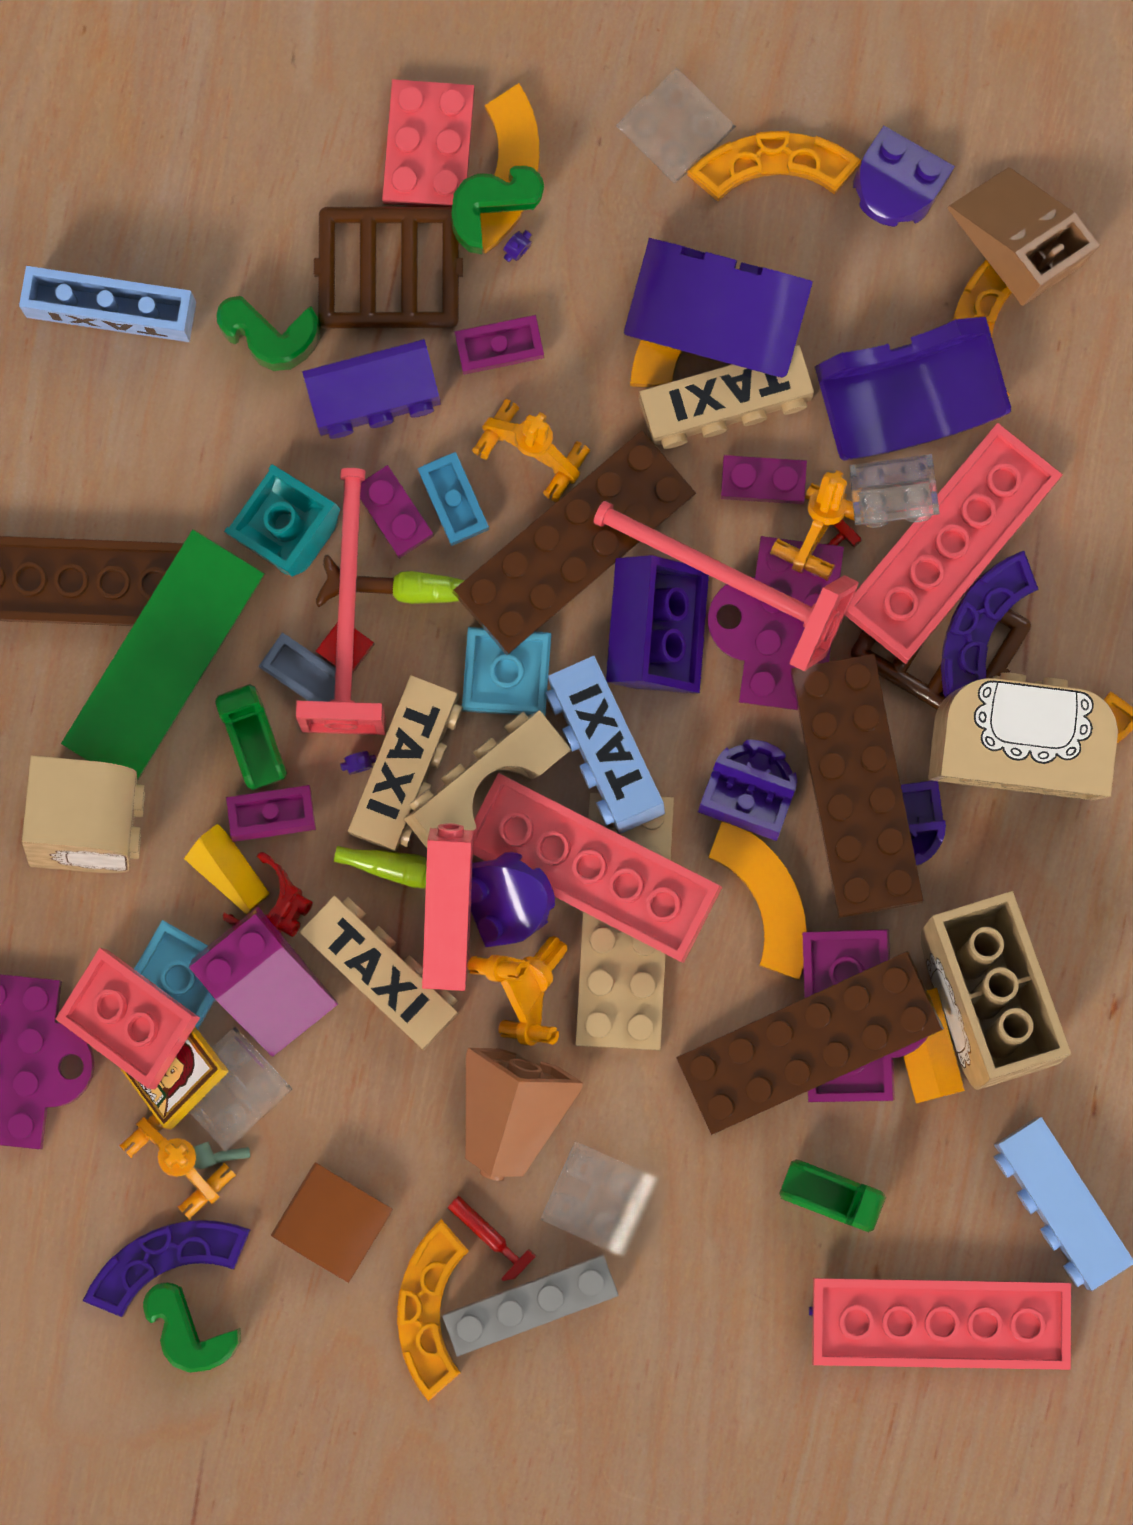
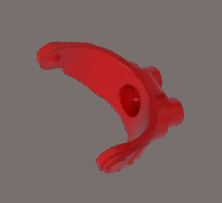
(289, 903)

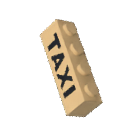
(722, 398)
(404, 763)
(379, 972)

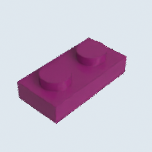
(499, 344)
(763, 479)
(394, 512)
(271, 813)

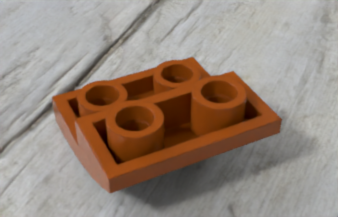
(331, 1222)

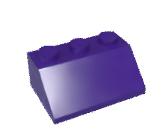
(372, 389)
(657, 625)

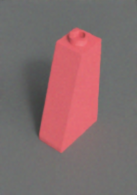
(447, 907)

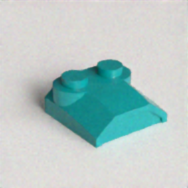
(285, 522)

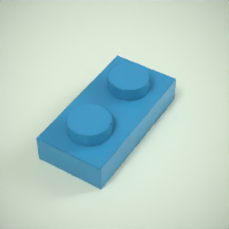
(453, 498)

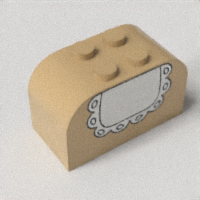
(1025, 738)
(82, 815)
(992, 991)

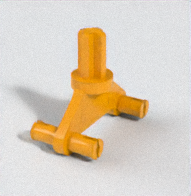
(535, 440)
(826, 508)
(525, 987)
(178, 1159)

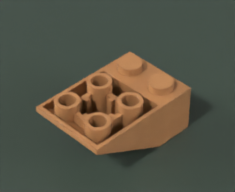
(1024, 233)

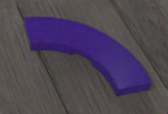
(976, 617)
(160, 1251)

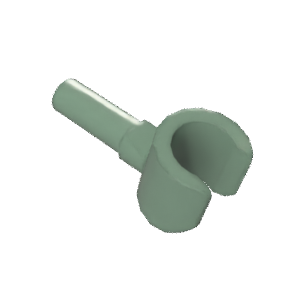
(206, 1158)

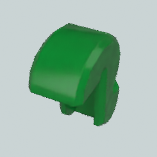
(489, 195)
(265, 343)
(251, 736)
(832, 1195)
(179, 1336)

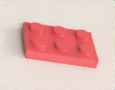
(427, 142)
(127, 1018)

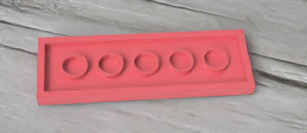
(950, 550)
(596, 868)
(941, 1323)

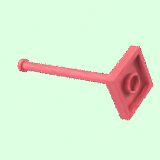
(820, 620)
(342, 713)

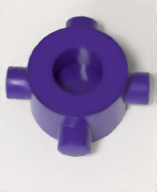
(517, 245)
(358, 762)

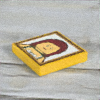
(185, 1082)

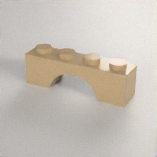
(526, 750)

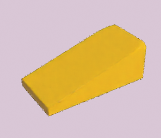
(227, 869)

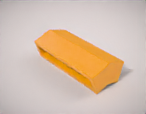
(933, 1065)

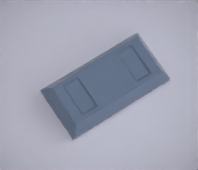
(300, 670)

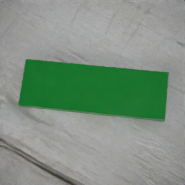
(164, 655)

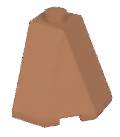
(512, 1109)

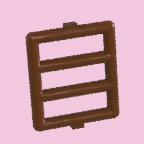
(368, 317)
(932, 693)

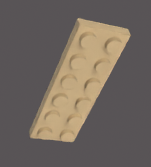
(619, 974)

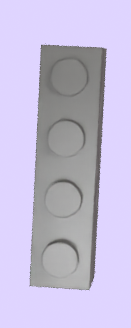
(530, 1305)

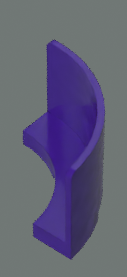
(715, 310)
(914, 392)

